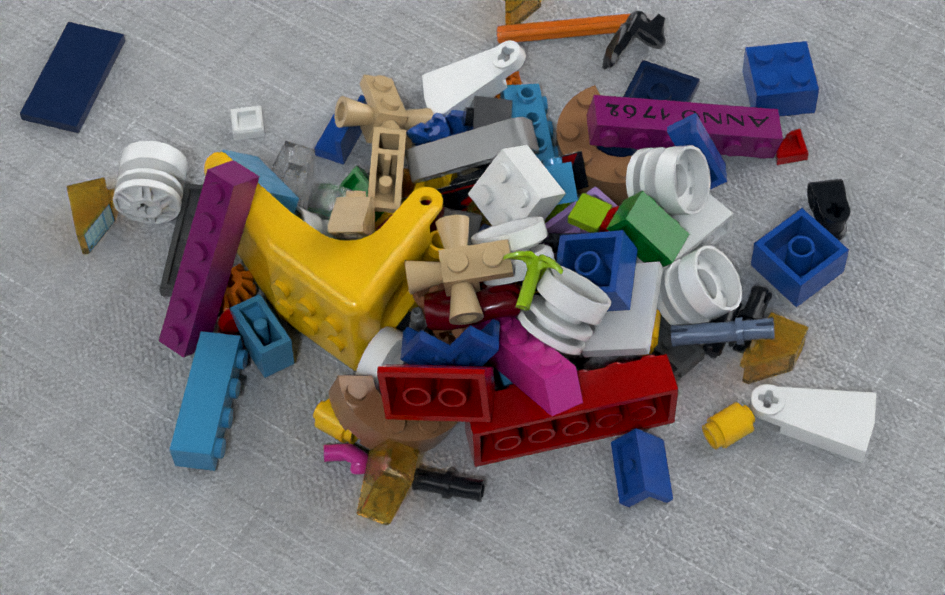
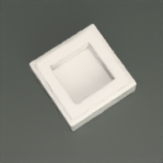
(247, 122)

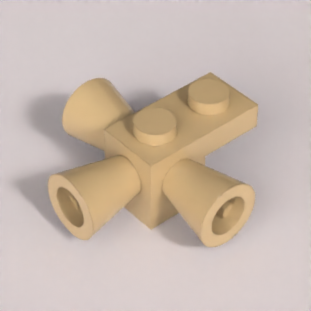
(382, 109)
(460, 268)

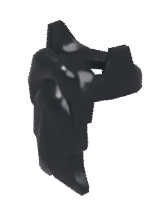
(637, 24)

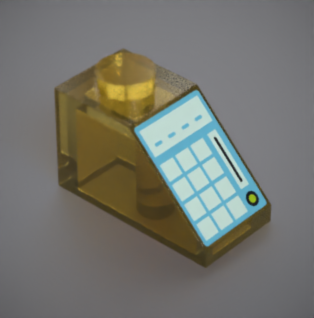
(91, 211)

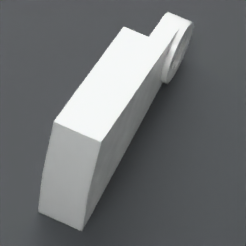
(477, 75)
(820, 417)

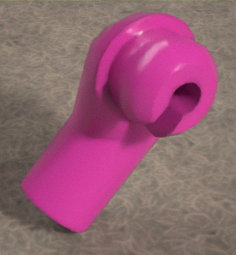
(348, 453)

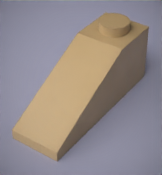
(387, 168)
(352, 216)

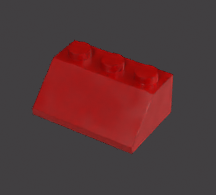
(437, 392)

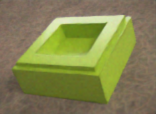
(588, 213)

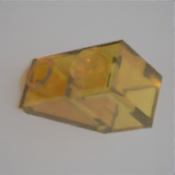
(776, 355)
(386, 480)

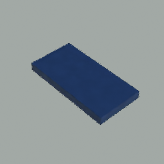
(72, 77)
(656, 83)

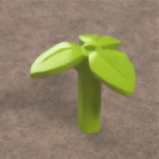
(535, 269)

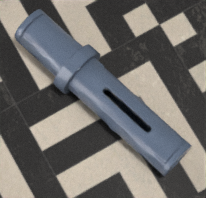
(718, 332)

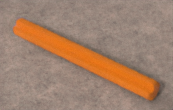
(560, 28)

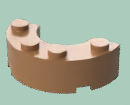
(602, 170)
(361, 411)

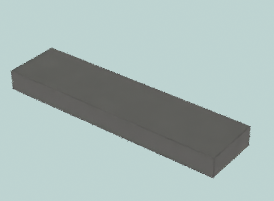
(179, 239)

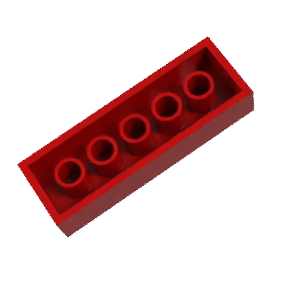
(614, 403)

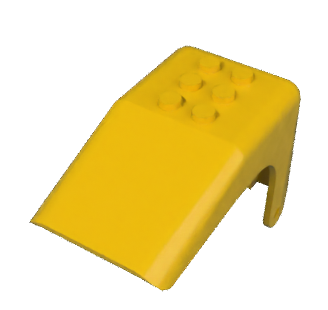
(333, 287)

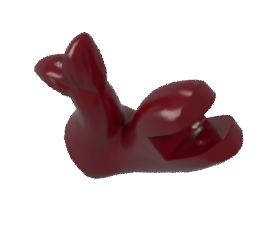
(494, 301)

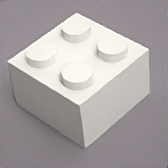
(516, 187)

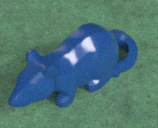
(437, 128)

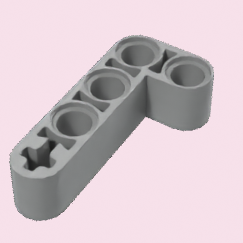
(468, 149)

